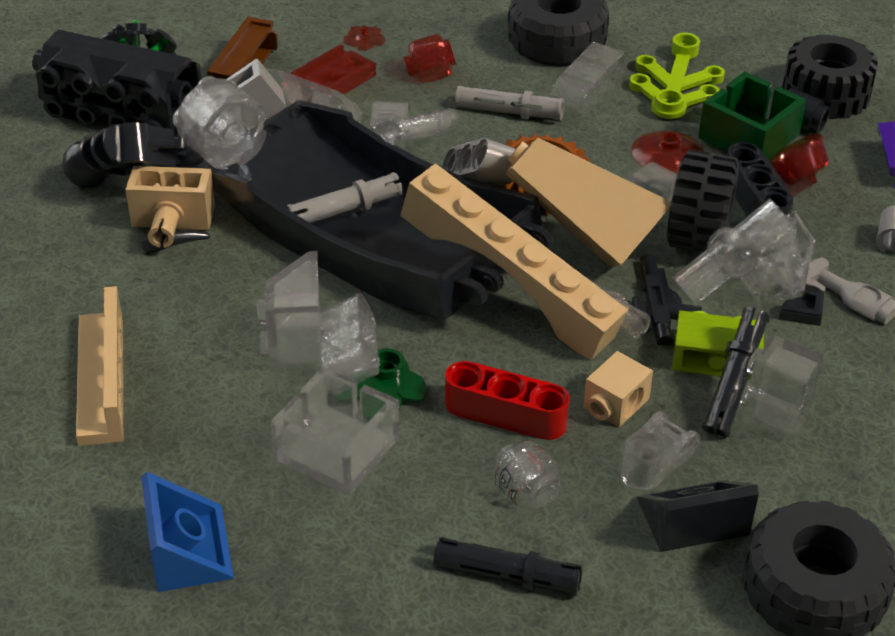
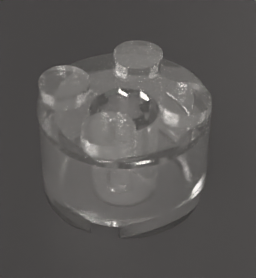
(221, 123)

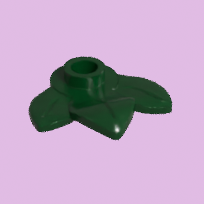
(396, 378)

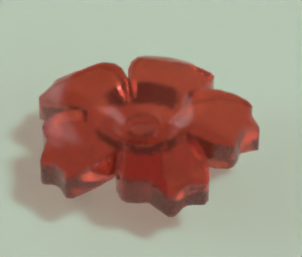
(364, 37)

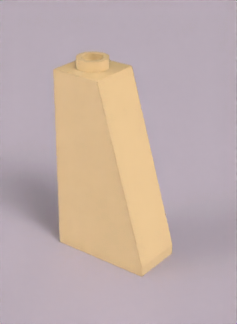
(588, 200)

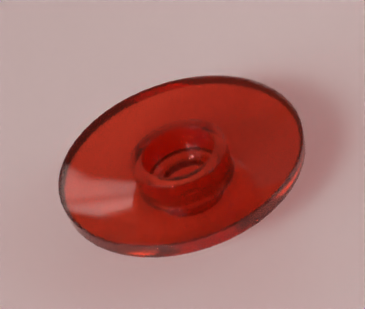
(663, 148)

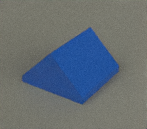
(184, 536)

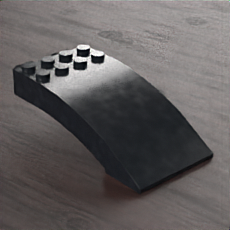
(324, 150)

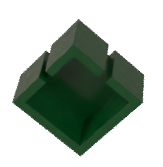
(741, 116)

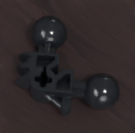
(122, 147)

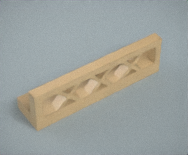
(100, 374)

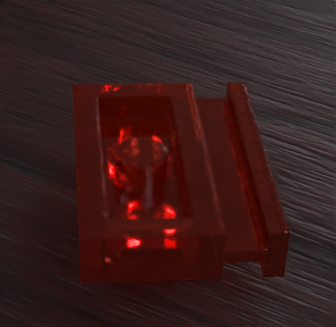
(338, 70)

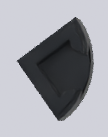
(804, 309)

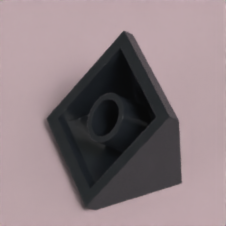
(700, 513)

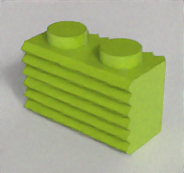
(703, 342)

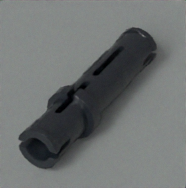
(735, 371)
(519, 568)

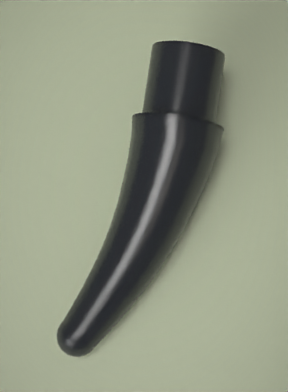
(180, 236)

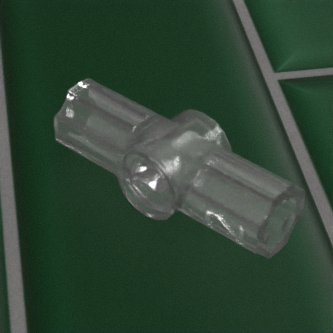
(747, 242)

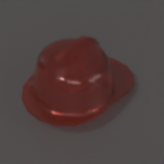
(801, 160)

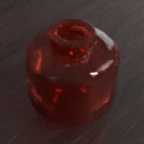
(430, 58)

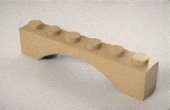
(574, 305)

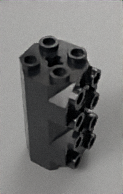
(96, 77)

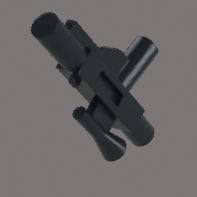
(661, 302)

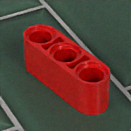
(506, 400)

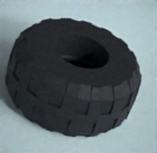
(556, 29)
(814, 603)

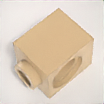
(617, 389)

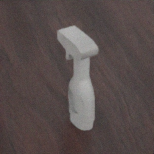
(855, 295)

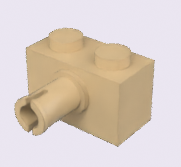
(170, 200)

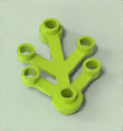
(670, 102)

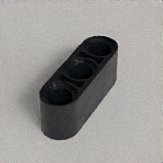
(758, 180)

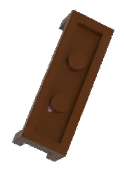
(250, 42)

